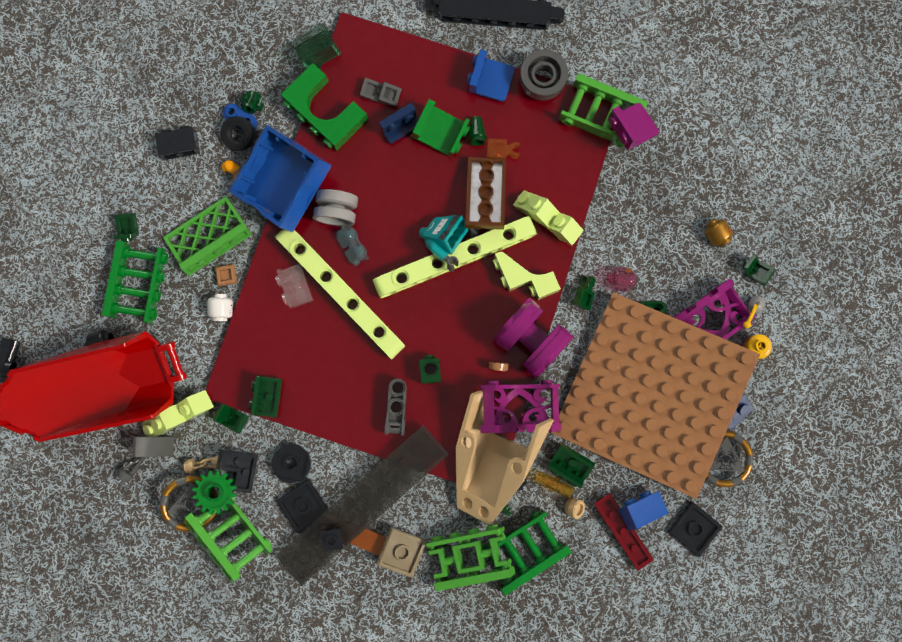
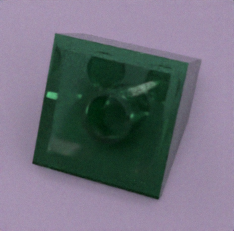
(316, 46)

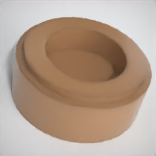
(498, 366)

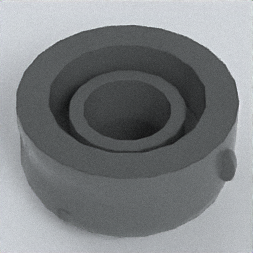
(543, 61)

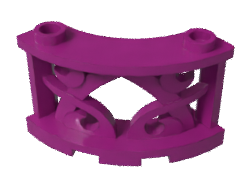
(723, 294)
(496, 422)

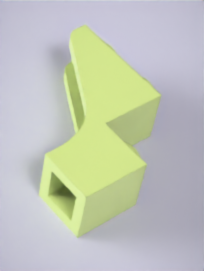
(544, 212)
(516, 276)
(178, 414)

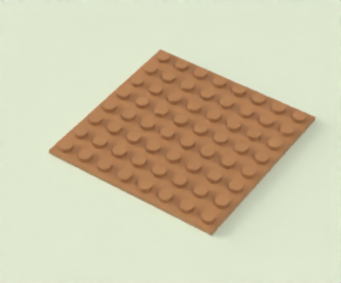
(655, 394)

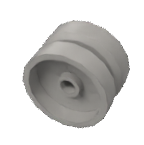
(335, 207)

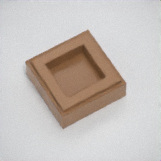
(226, 275)

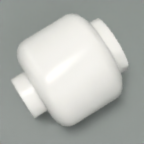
(220, 307)

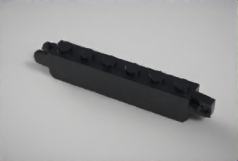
(501, 13)

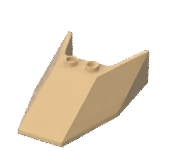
(489, 464)

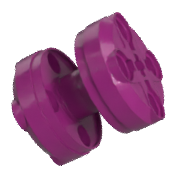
(543, 347)

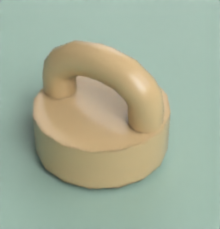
(574, 508)

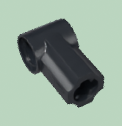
(8, 354)

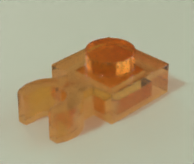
(499, 149)

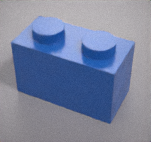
(643, 510)

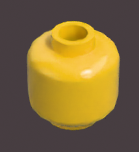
(764, 344)

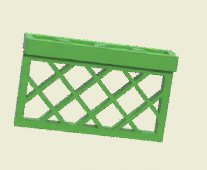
(212, 249)

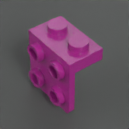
(632, 125)

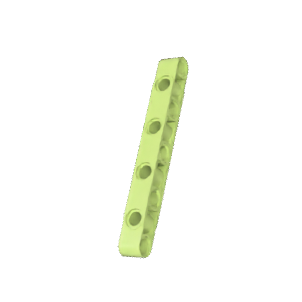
(486, 244)
(340, 292)

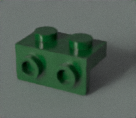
(266, 396)
(570, 465)

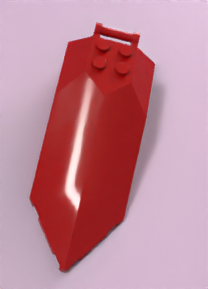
(91, 388)

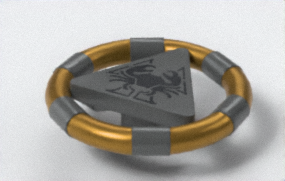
(727, 460)
(184, 504)

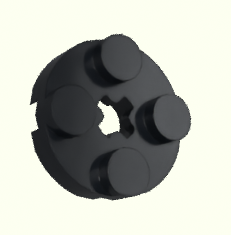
(282, 469)

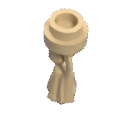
(190, 466)

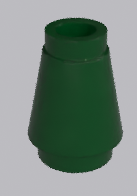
(477, 132)

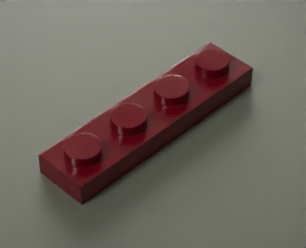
(627, 539)

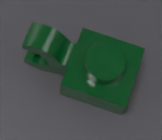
(584, 294)

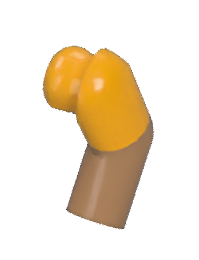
(231, 167)

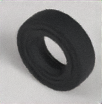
(245, 125)

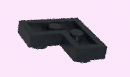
(243, 466)

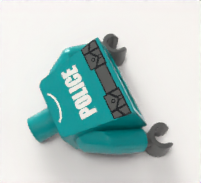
(445, 235)

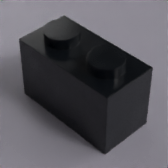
(177, 143)

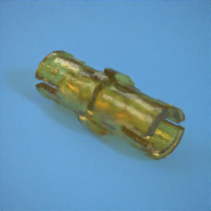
(554, 484)

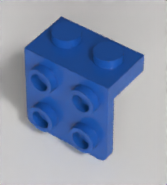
(490, 77)

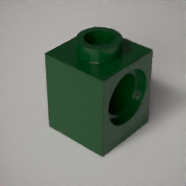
(433, 378)

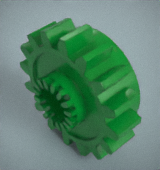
(204, 492)

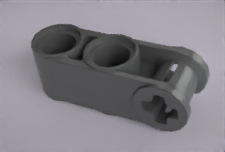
(392, 418)

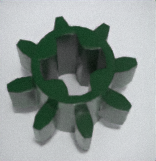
(251, 102)

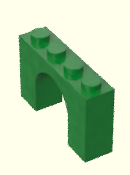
(333, 131)

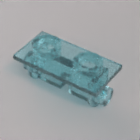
(348, 237)

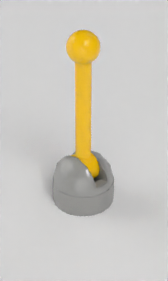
(754, 308)

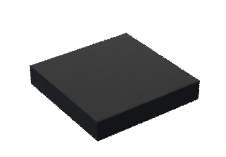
(302, 505)
(695, 529)

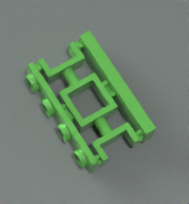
(473, 573)

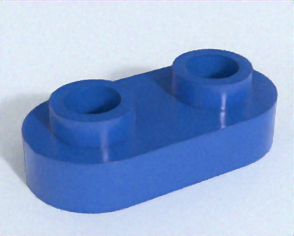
(239, 112)

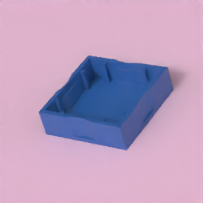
(280, 178)

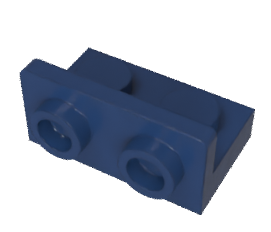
(399, 123)

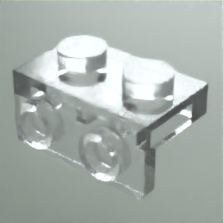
(294, 286)

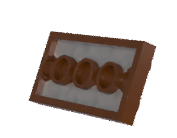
(485, 193)

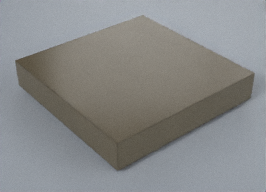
(401, 552)

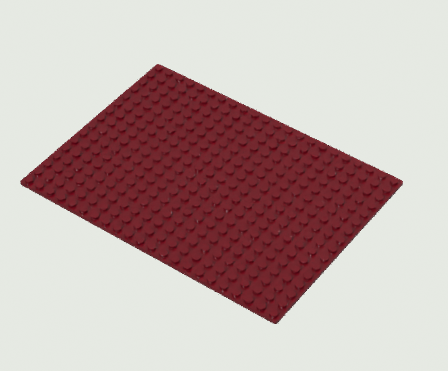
(328, 364)

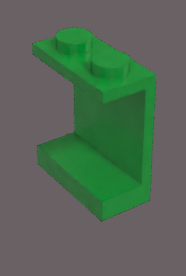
(440, 129)

